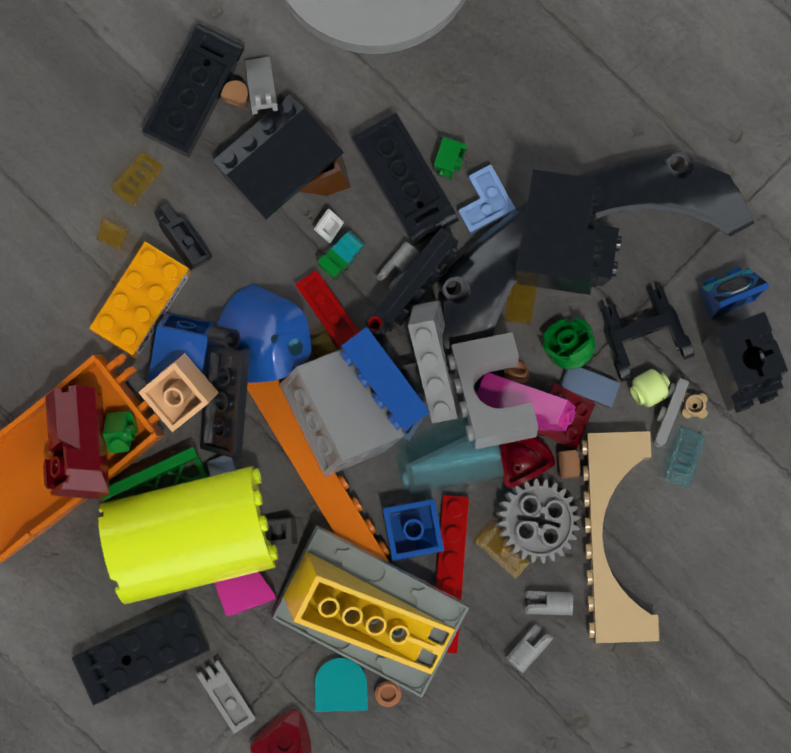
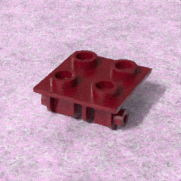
(574, 431)

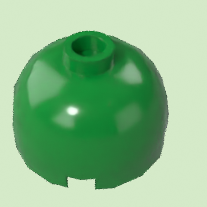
(569, 343)

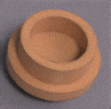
(517, 374)
(388, 694)

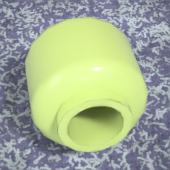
(650, 388)

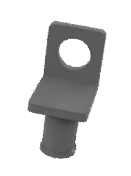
(407, 371)

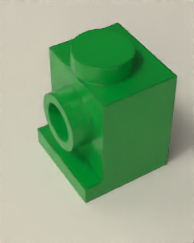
(449, 158)
(120, 431)

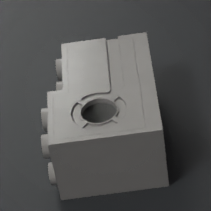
(337, 413)

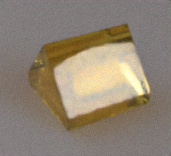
(112, 234)

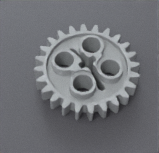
(534, 544)

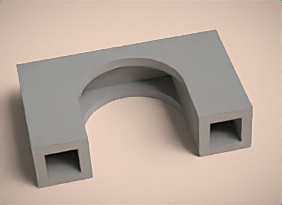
(426, 333)
(487, 424)

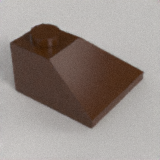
(331, 179)

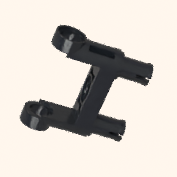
(665, 318)

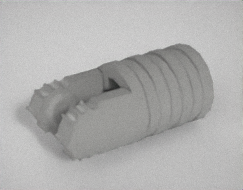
(401, 262)
(556, 603)
(524, 653)

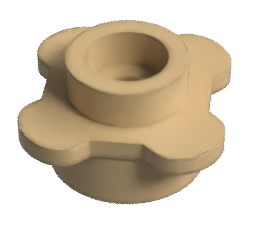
(689, 411)

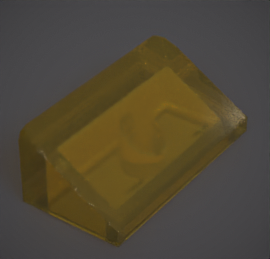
(521, 304)

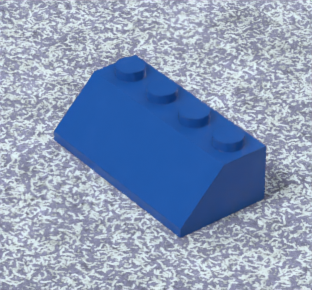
(385, 380)

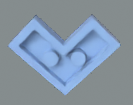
(492, 200)

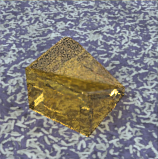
(323, 345)

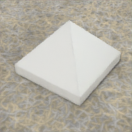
(328, 225)

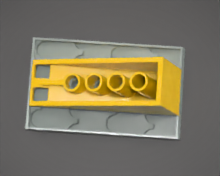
(369, 611)

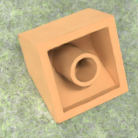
(178, 392)

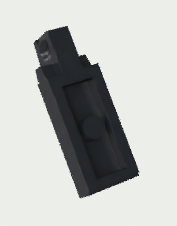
(182, 237)

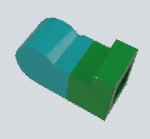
(341, 255)

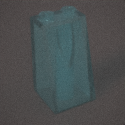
(453, 467)

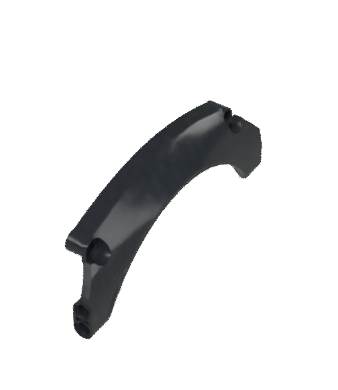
(643, 182)

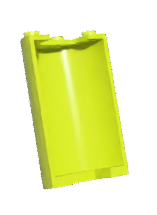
(186, 535)

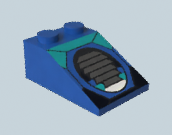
(732, 292)

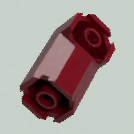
(76, 444)

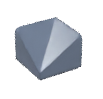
(221, 465)

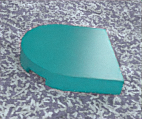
(340, 687)

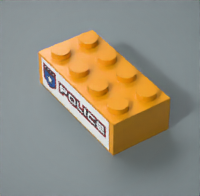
(140, 300)

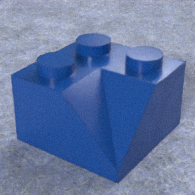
(413, 530)

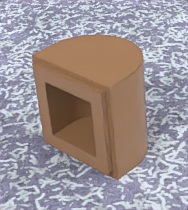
(235, 94)
(569, 464)

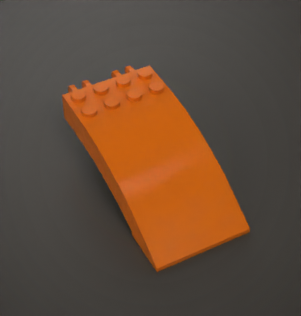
(25, 502)

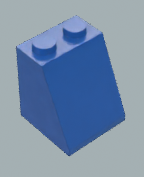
(178, 336)

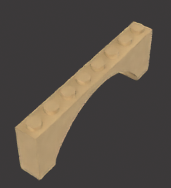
(614, 612)

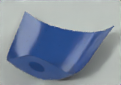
(257, 318)

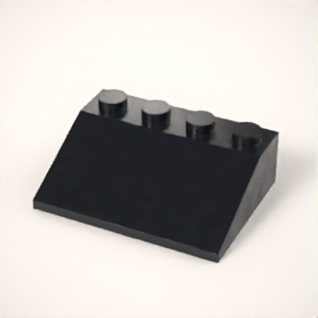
(277, 157)

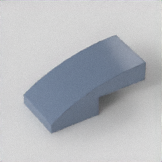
(590, 386)

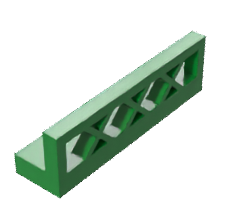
(155, 472)

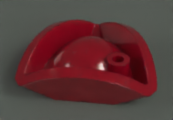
(524, 460)
(284, 735)

